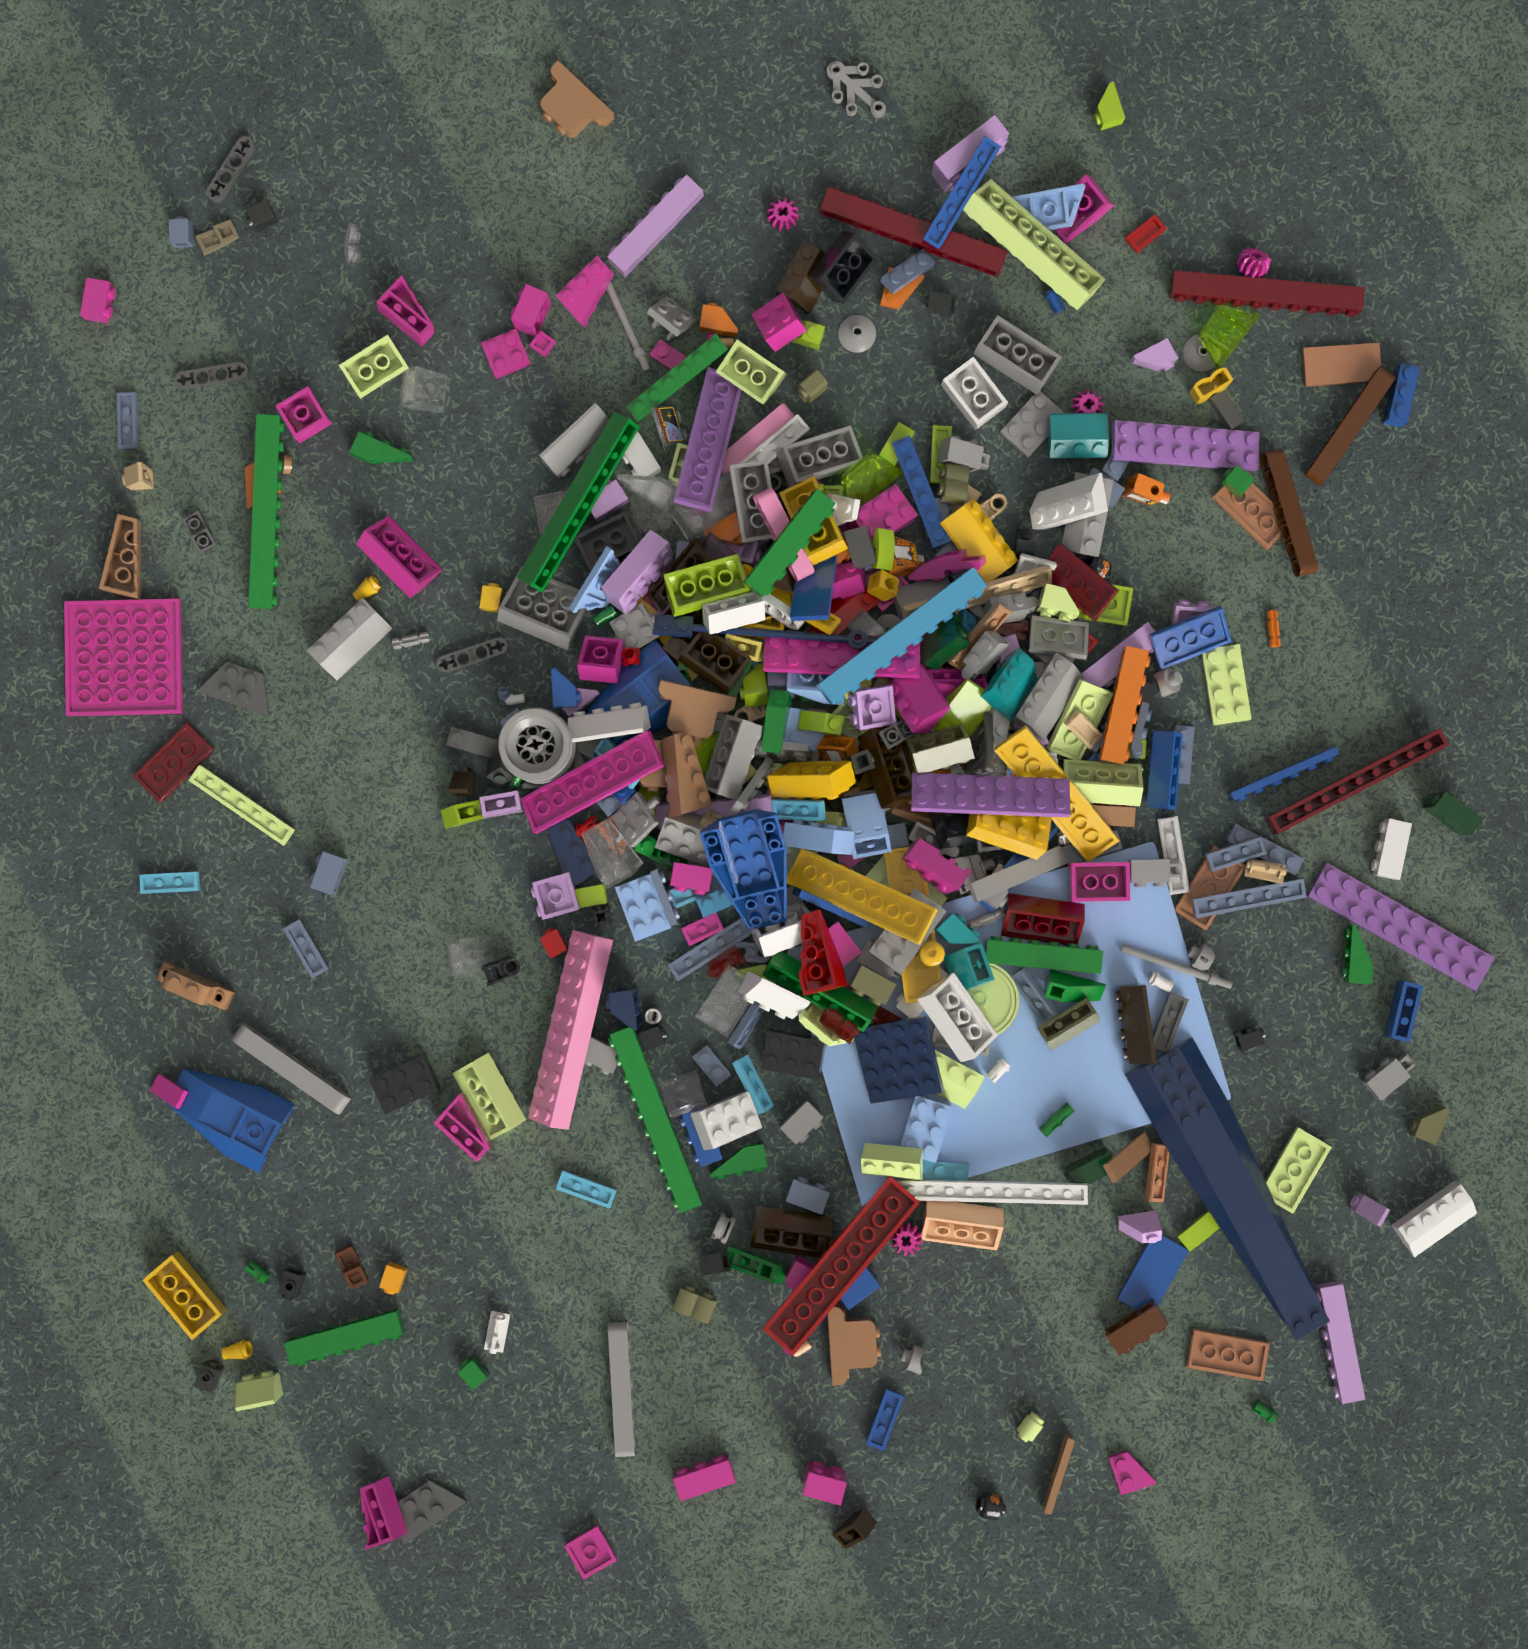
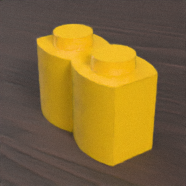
(1211, 385)

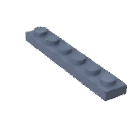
(1248, 898)

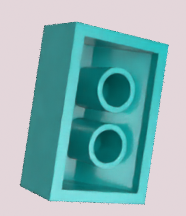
(1078, 435)
(1010, 683)

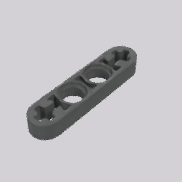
(227, 167)
(212, 375)
(471, 652)

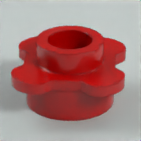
(631, 656)

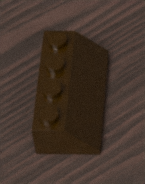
(692, 555)
(892, 769)
(1135, 1024)
(791, 1231)

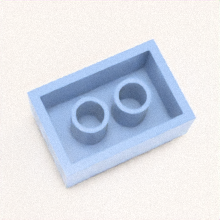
(819, 837)
(642, 907)
(926, 1126)

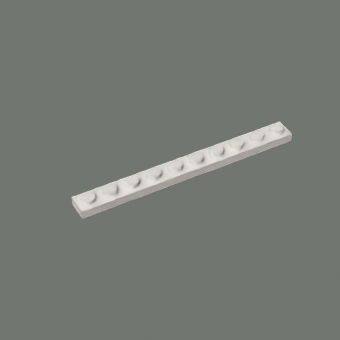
(997, 1191)

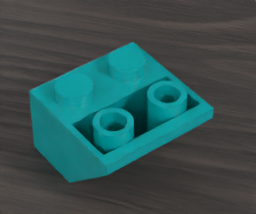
(954, 930)
(970, 966)

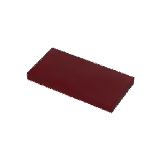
(1084, 585)
(173, 762)

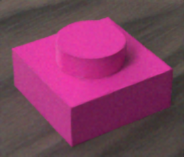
(542, 344)

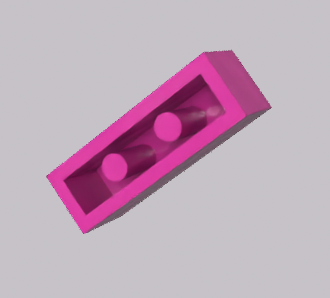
(704, 1477)

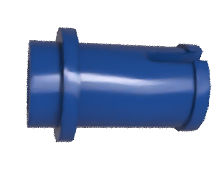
(1054, 301)

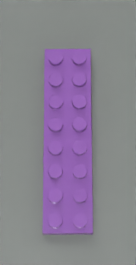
(708, 442)
(1184, 445)
(990, 795)

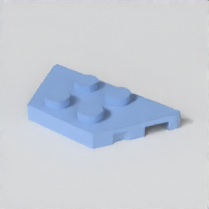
(1053, 207)
(591, 593)

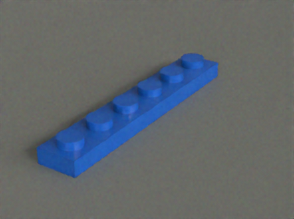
(961, 192)
(921, 491)
(1291, 771)

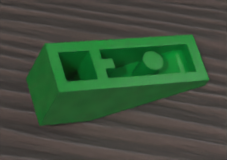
(776, 720)
(757, 1265)

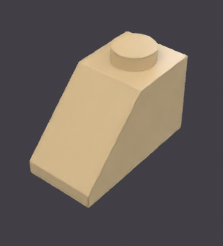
(138, 477)

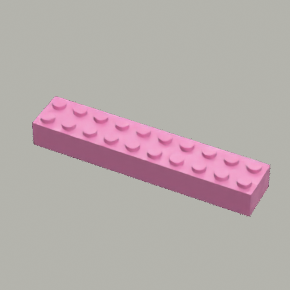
(570, 1030)

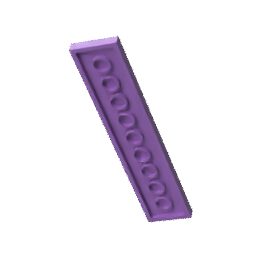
(1400, 926)

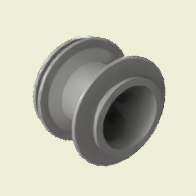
(519, 727)

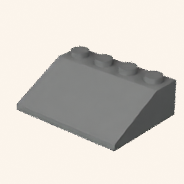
(542, 614)

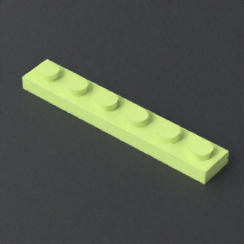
(241, 805)

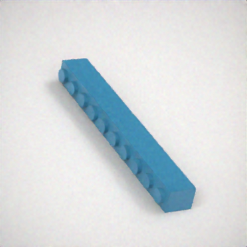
(901, 635)

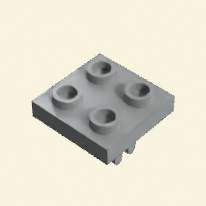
(671, 317)

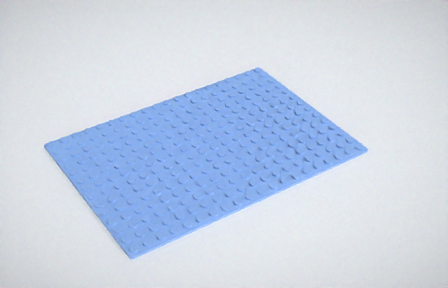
(1085, 1072)

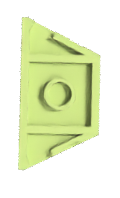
(810, 1019)

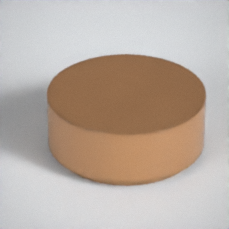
(287, 464)

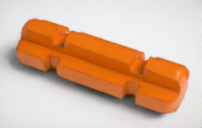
(1273, 628)

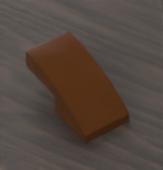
(352, 1267)

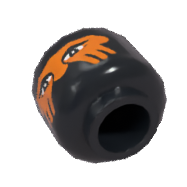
(1100, 565)
(990, 1506)

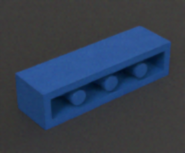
(1164, 770)

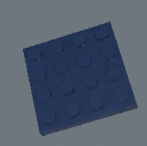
(898, 1060)

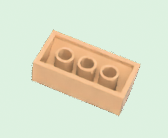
(963, 1224)

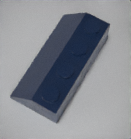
(625, 1006)

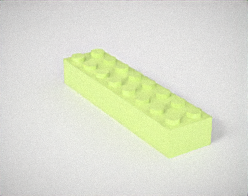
(1033, 244)

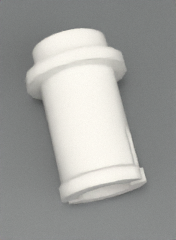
(1160, 981)
(998, 1070)

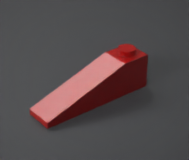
(848, 608)
(820, 961)

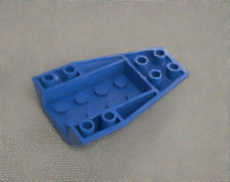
(641, 684)
(750, 864)
(233, 1115)

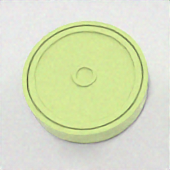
(997, 999)

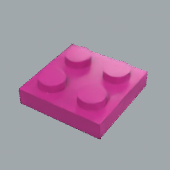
(506, 353)
(590, 1551)

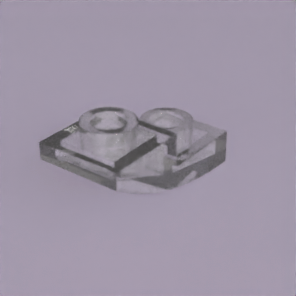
(352, 251)

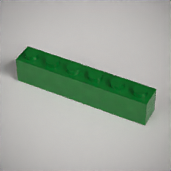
(677, 377)
(789, 542)
(1044, 956)
(785, 971)
(344, 1337)

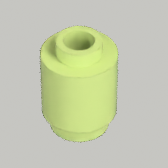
(1030, 1427)

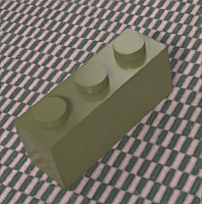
(1068, 1024)

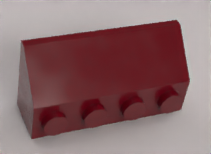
(1043, 919)

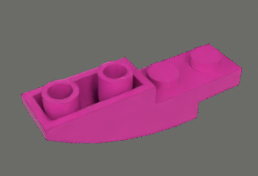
(940, 566)

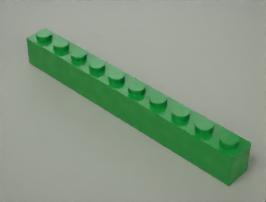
(578, 501)
(265, 511)
(656, 1118)

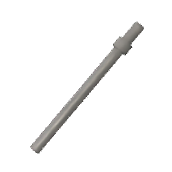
(638, 352)
(1211, 978)

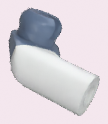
(508, 698)

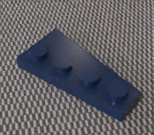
(571, 851)

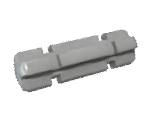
(410, 640)
(986, 918)

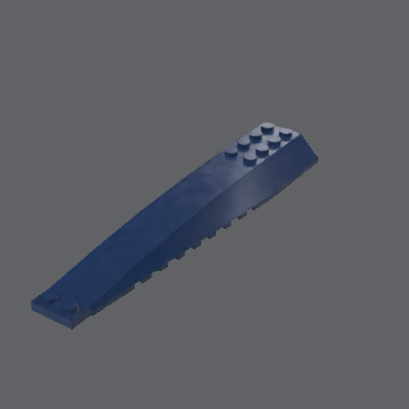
(1218, 1163)

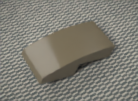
(218, 237)

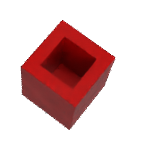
(553, 942)

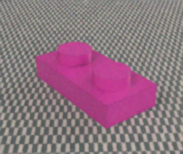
(666, 355)
(702, 929)

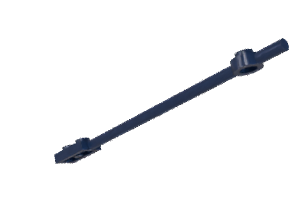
(684, 626)

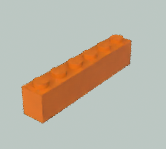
(1123, 705)

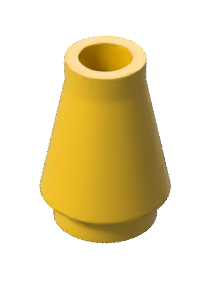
(367, 588)
(239, 1350)

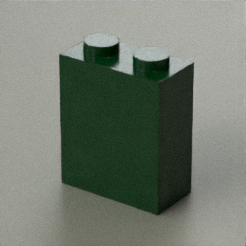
(944, 642)
(1452, 813)
(1089, 1167)

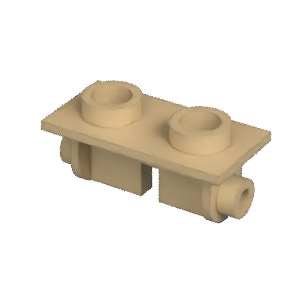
(1265, 870)

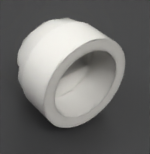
(650, 1015)

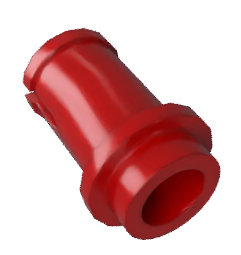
(582, 827)

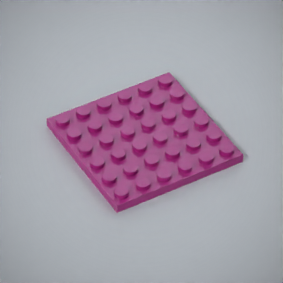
(123, 657)

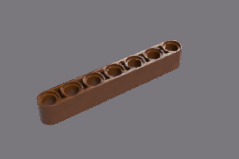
(1350, 425)
(1288, 512)

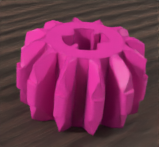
(781, 207)
(1253, 263)
(1089, 398)
(914, 1239)

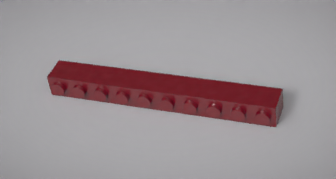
(910, 231)
(1266, 293)
(1356, 781)

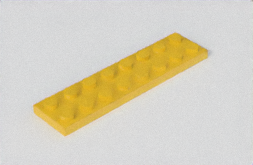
(1085, 826)
(861, 896)
(916, 976)

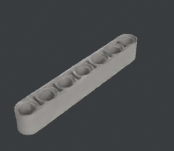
(291, 1068)
(621, 1389)

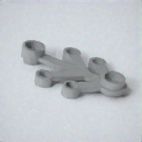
(854, 86)

